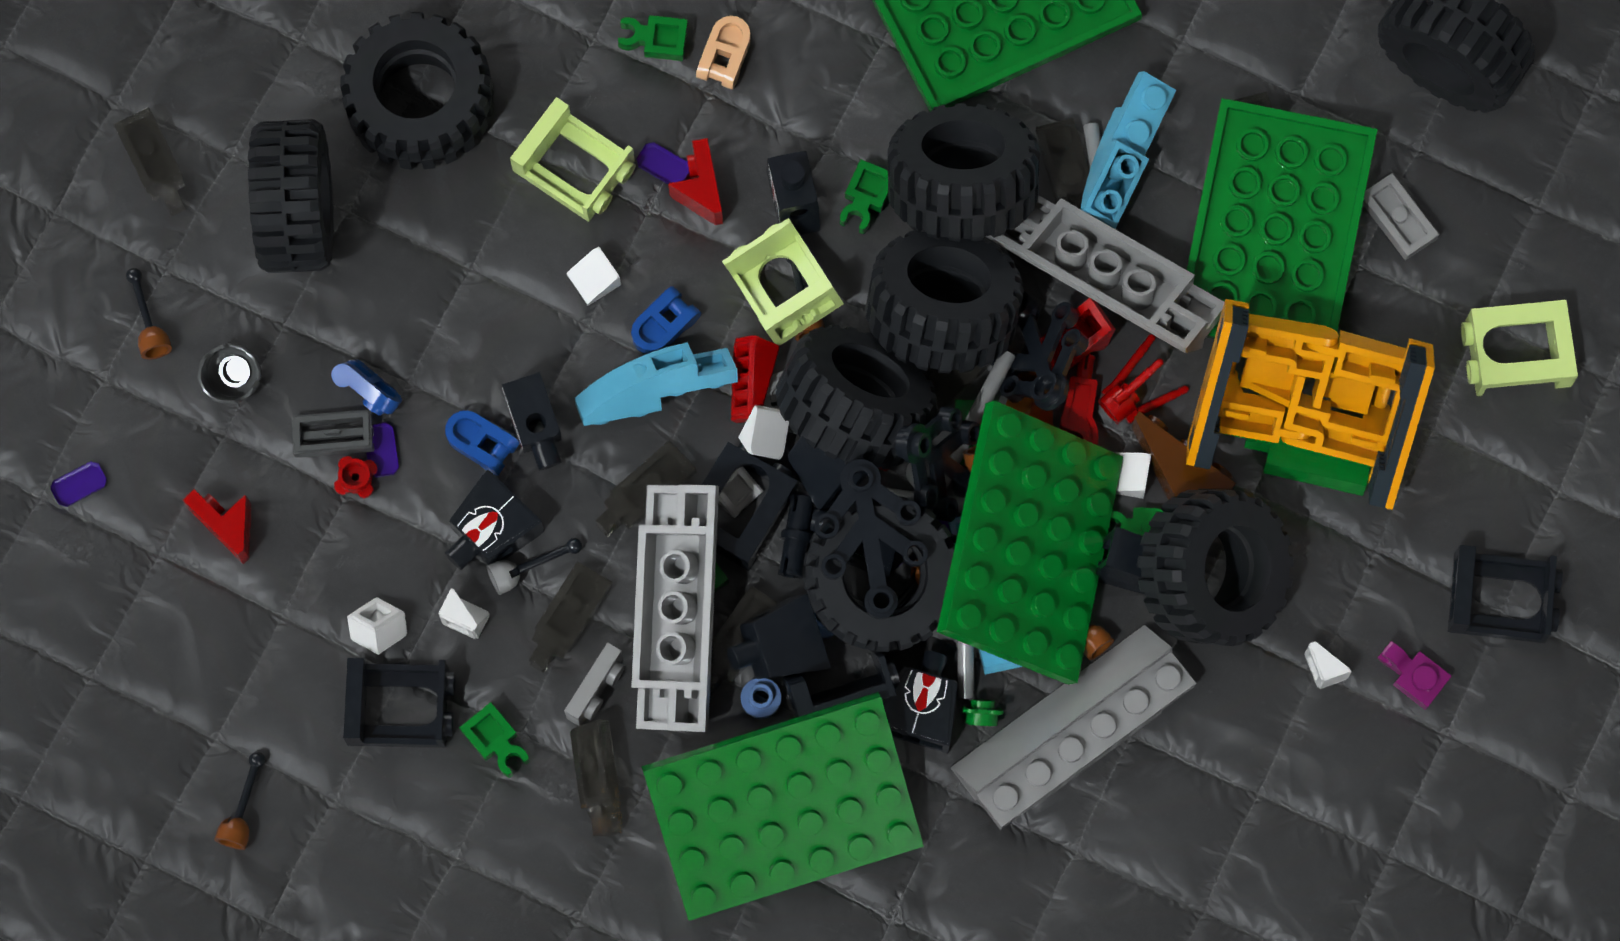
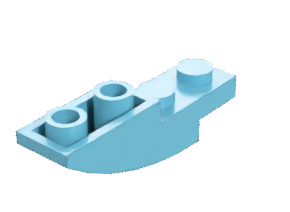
(1123, 148)
(640, 383)

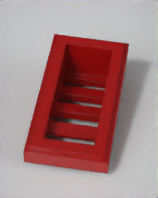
(754, 365)

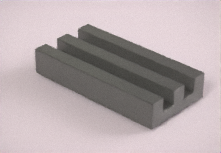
(366, 432)

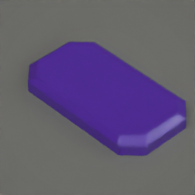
(662, 163)
(385, 450)
(78, 484)

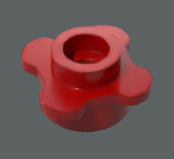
(347, 469)

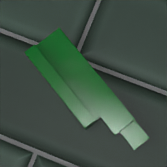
(1311, 466)

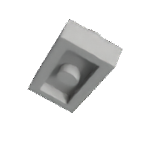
(1399, 217)
(587, 698)

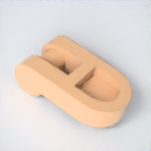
(730, 39)

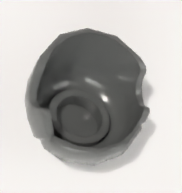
(229, 373)

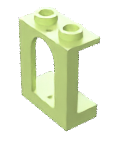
(559, 121)
(800, 310)
(1490, 374)

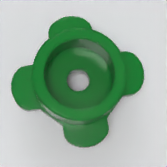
(982, 713)

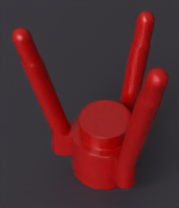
(1121, 401)

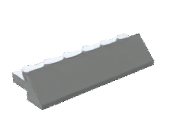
(1115, 272)
(675, 607)
(1074, 727)

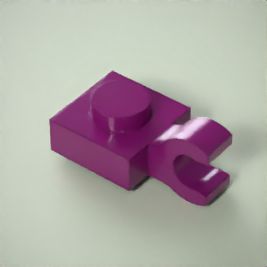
(1418, 678)

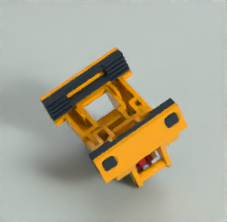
(1344, 371)

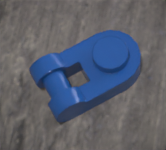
(653, 331)
(377, 394)
(468, 432)

